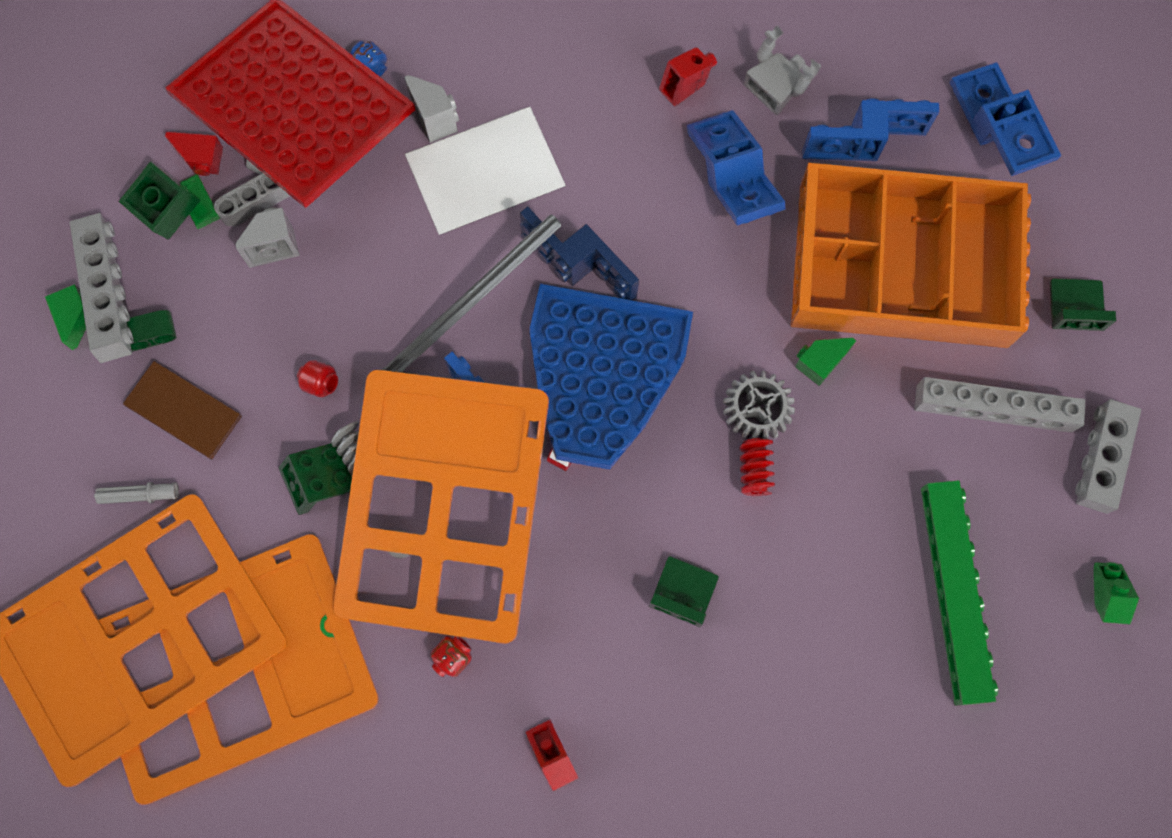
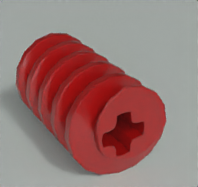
(756, 467)

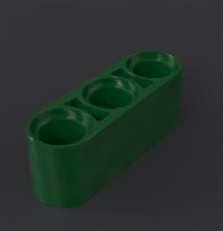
(151, 329)

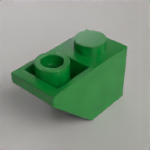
(1114, 593)

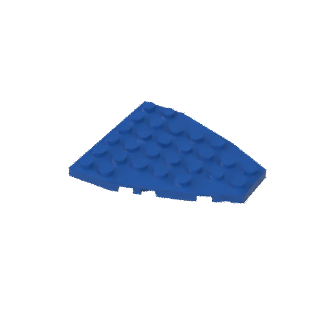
(603, 368)

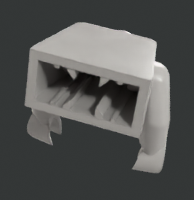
(776, 77)

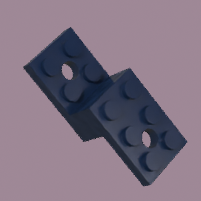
(580, 256)

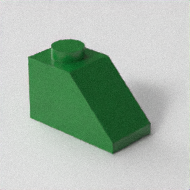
(68, 315)
(822, 357)

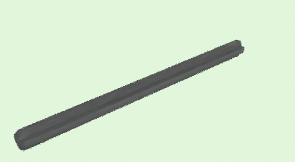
(474, 295)

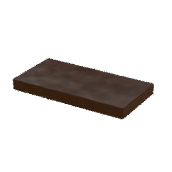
(182, 410)

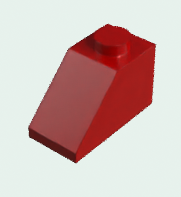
(198, 151)
(551, 755)

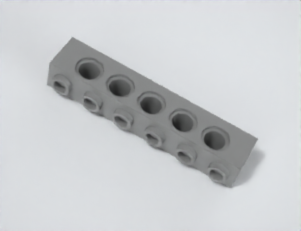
(100, 288)
(1000, 405)

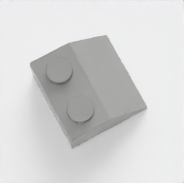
(433, 108)
(268, 238)

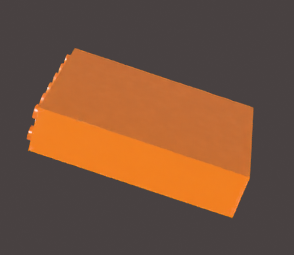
(911, 255)

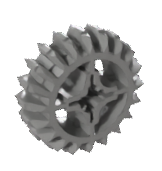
(763, 415)

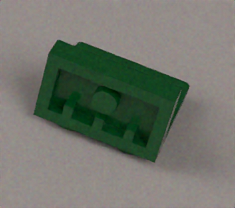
(1079, 305)
(315, 476)
(684, 591)

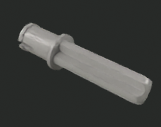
(137, 493)

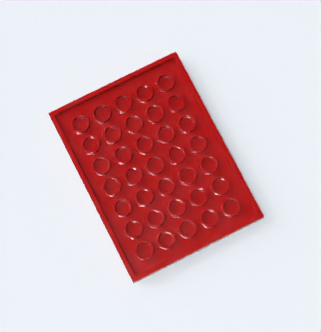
(290, 100)

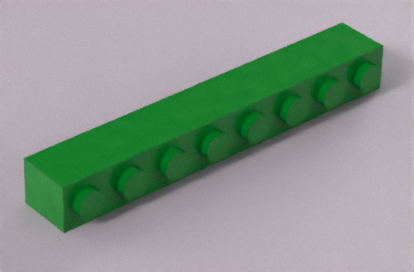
(958, 593)

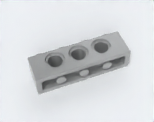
(1124, 421)

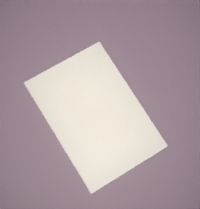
(484, 170)

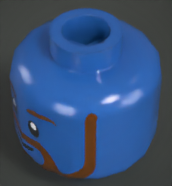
(370, 56)

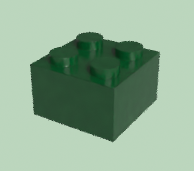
(159, 200)

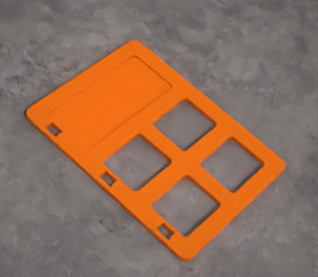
(452, 438)
(73, 674)
(304, 686)

